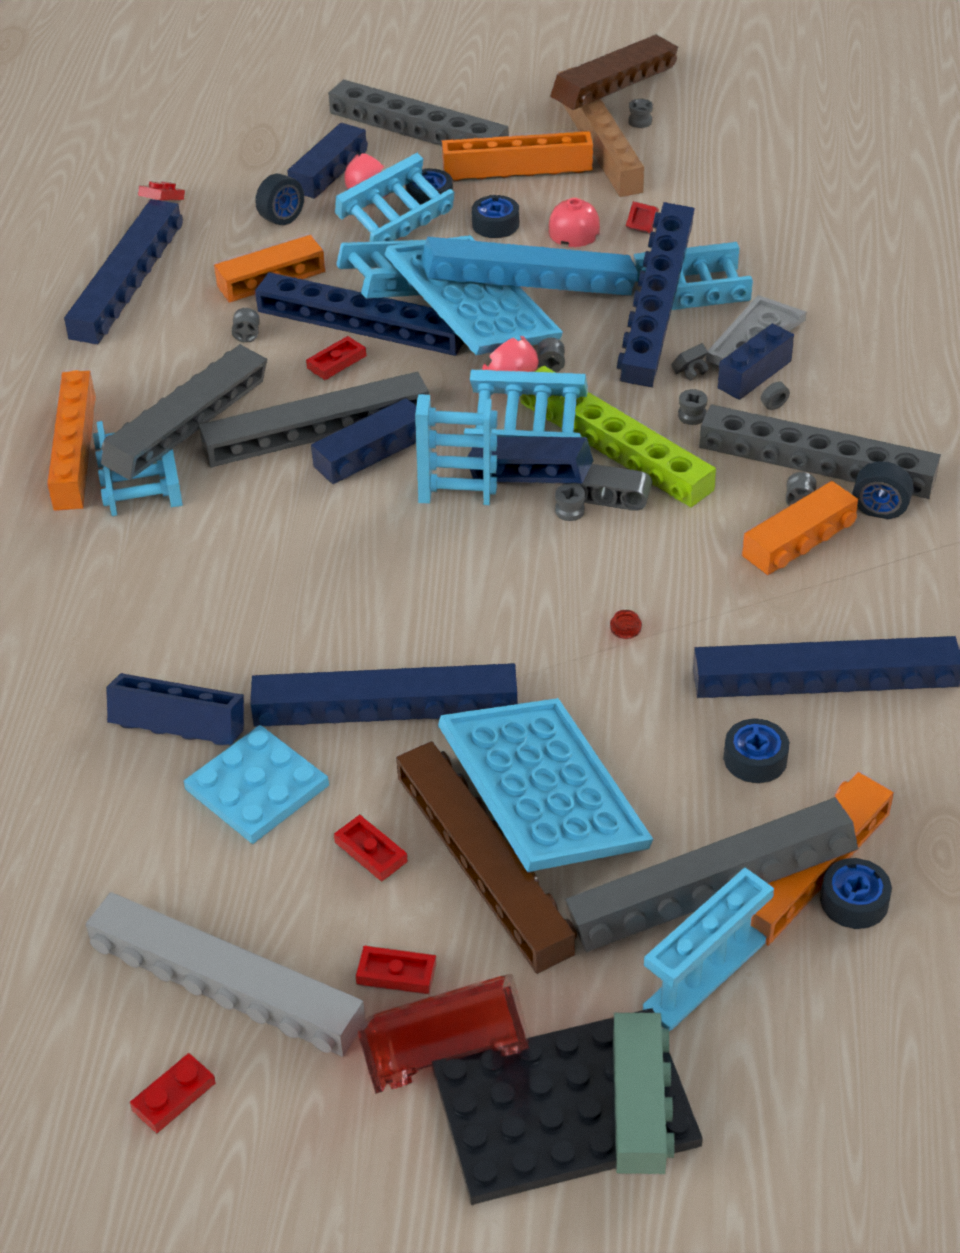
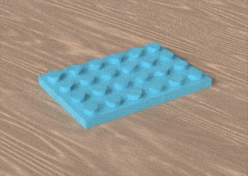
(476, 312)
(544, 784)

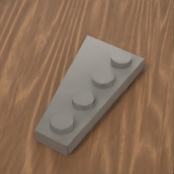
(751, 321)

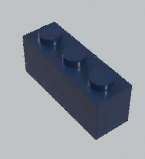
(755, 361)

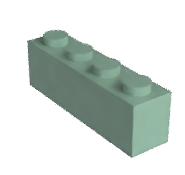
(640, 1094)

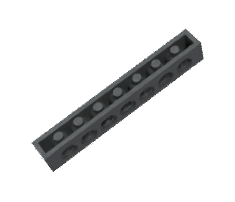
(408, 115)
(811, 447)

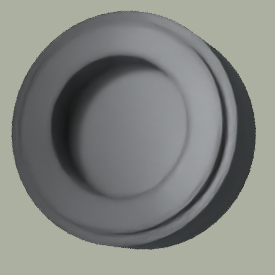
(775, 395)

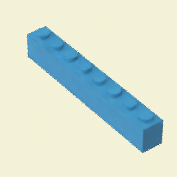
(528, 266)

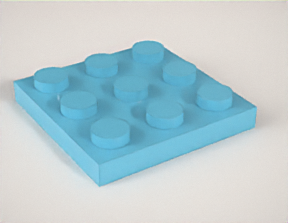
(256, 783)

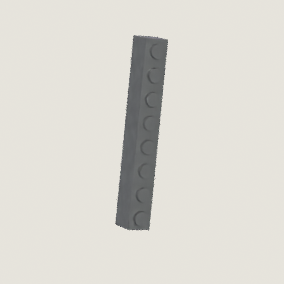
(179, 413)
(302, 420)
(693, 878)

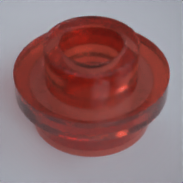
(625, 624)

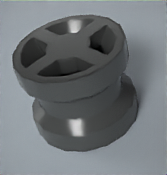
(640, 113)
(245, 325)
(548, 348)
(692, 406)
(799, 486)
(569, 502)

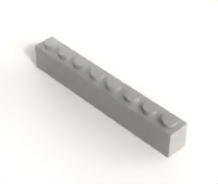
(226, 974)

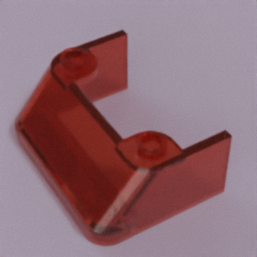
(443, 1026)

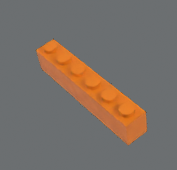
(518, 155)
(71, 441)
(868, 807)

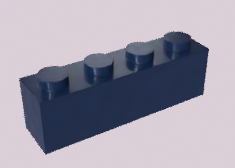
(328, 158)
(365, 442)
(539, 459)
(175, 709)

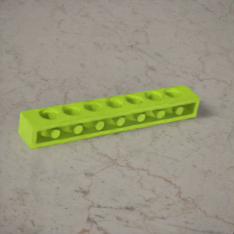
(634, 446)

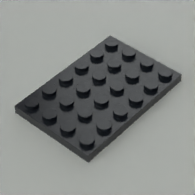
(542, 1111)

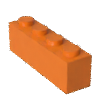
(295, 258)
(799, 527)

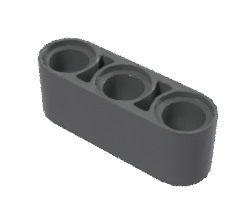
(616, 487)

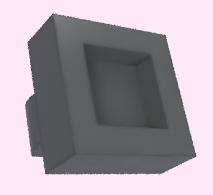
(690, 359)

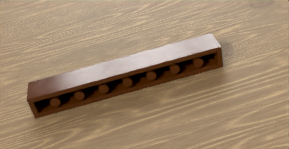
(614, 71)
(486, 857)

